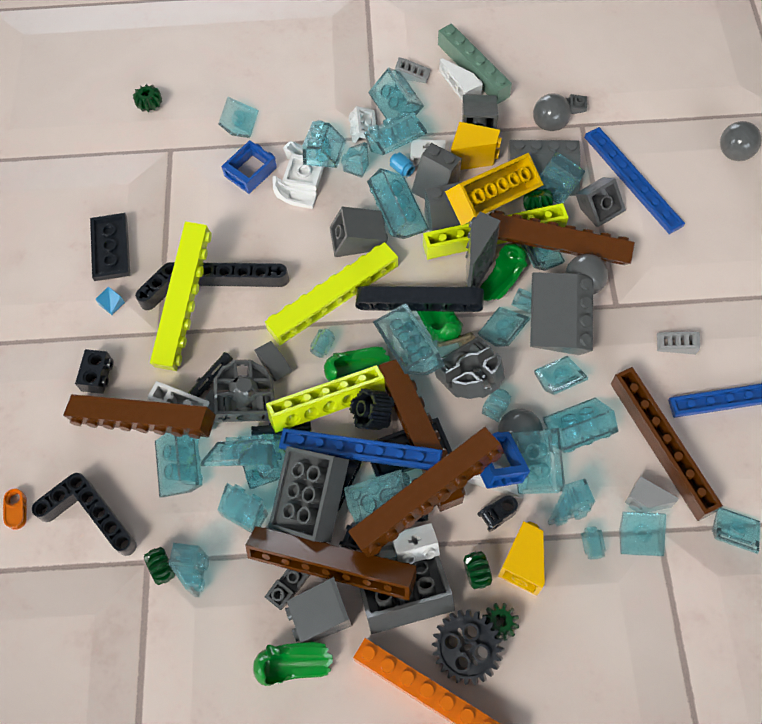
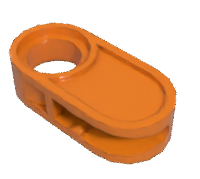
(14, 514)

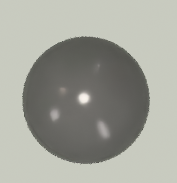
(552, 112)
(740, 141)
(590, 266)
(519, 420)

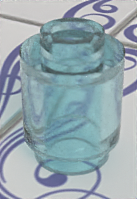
(322, 343)
(593, 543)

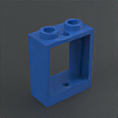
(250, 149)
(509, 475)

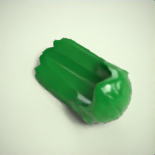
(507, 269)
(441, 325)
(353, 361)
(291, 662)

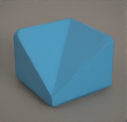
(110, 300)

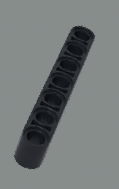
(420, 298)

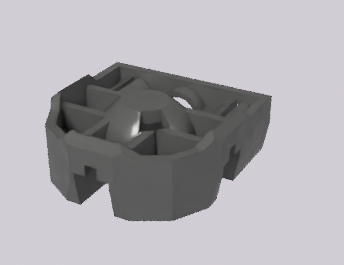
(459, 375)
(238, 393)

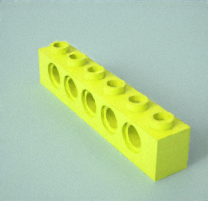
(322, 399)

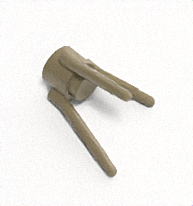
(463, 339)

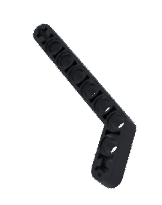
(150, 295)

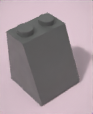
(480, 110)
(436, 169)
(438, 208)
(357, 231)
(317, 612)

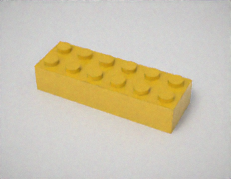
(494, 188)

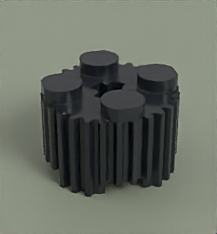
(372, 409)

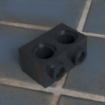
(89, 371)

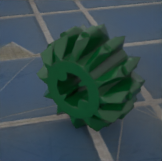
(147, 98)
(537, 199)
(158, 565)
(477, 570)
(506, 615)

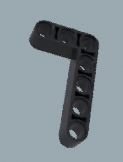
(93, 508)

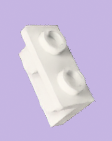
(360, 121)

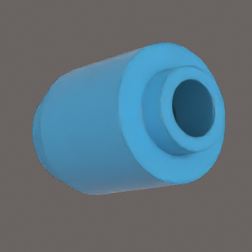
(402, 164)

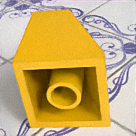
(476, 145)
(526, 559)

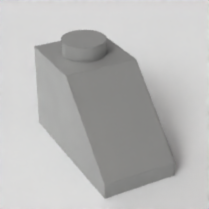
(649, 497)

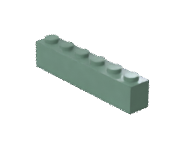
(471, 59)

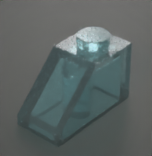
(356, 160)

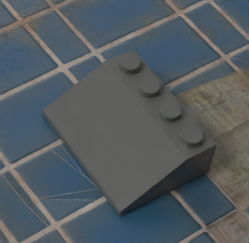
(543, 150)
(481, 247)
(562, 312)
(308, 494)
(428, 599)

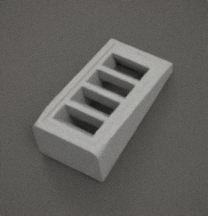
(404, 65)
(694, 337)

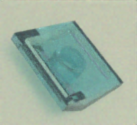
(238, 118)
(542, 258)
(503, 327)
(560, 375)
(737, 530)
(642, 533)

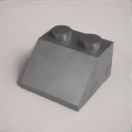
(601, 201)

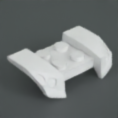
(299, 180)

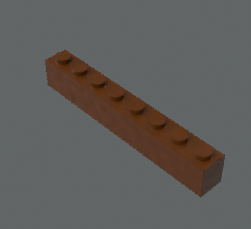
(563, 239)
(140, 416)
(414, 419)
(666, 444)
(426, 492)
(331, 561)

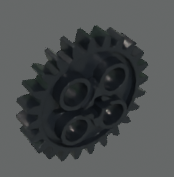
(485, 638)

